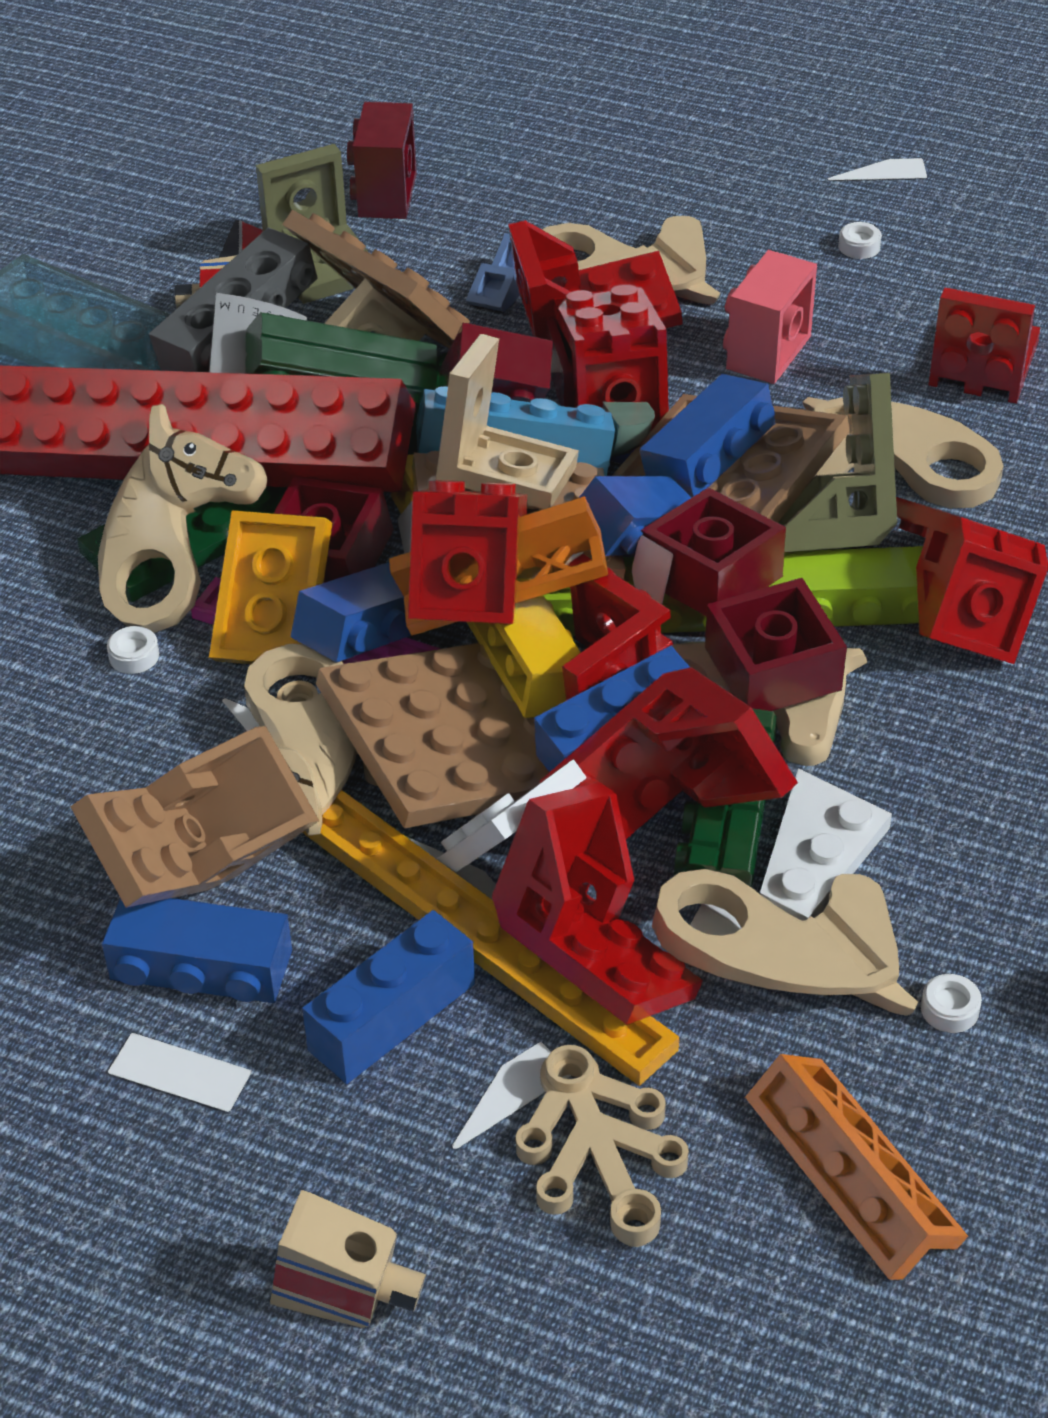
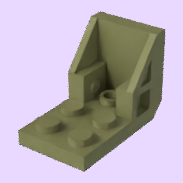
(822, 511)

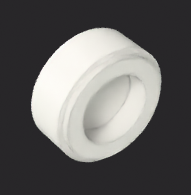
(860, 240)
(132, 650)
(951, 1003)

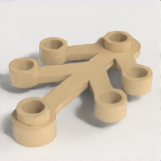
(599, 1136)

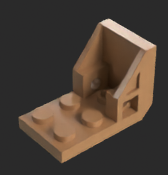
(197, 820)

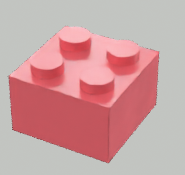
(770, 316)

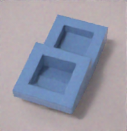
(496, 283)

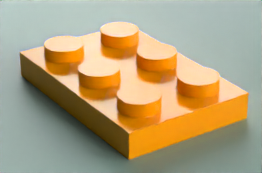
(261, 578)

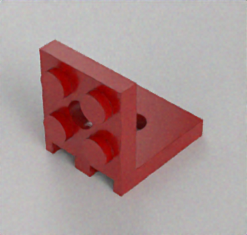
(615, 341)
(983, 342)
(470, 522)
(616, 625)

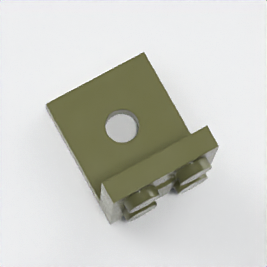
(323, 174)

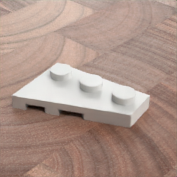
(501, 820)
(818, 839)

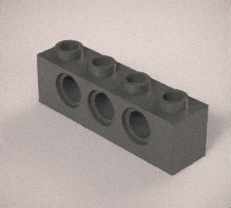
(269, 270)

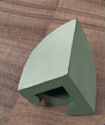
(631, 424)

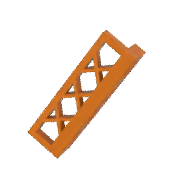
(544, 541)
(853, 1164)

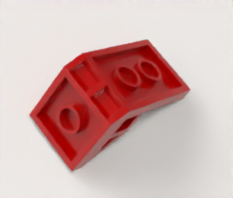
(550, 270)
(973, 581)
(685, 739)
(544, 904)

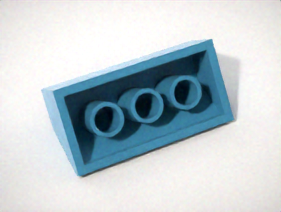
(579, 428)

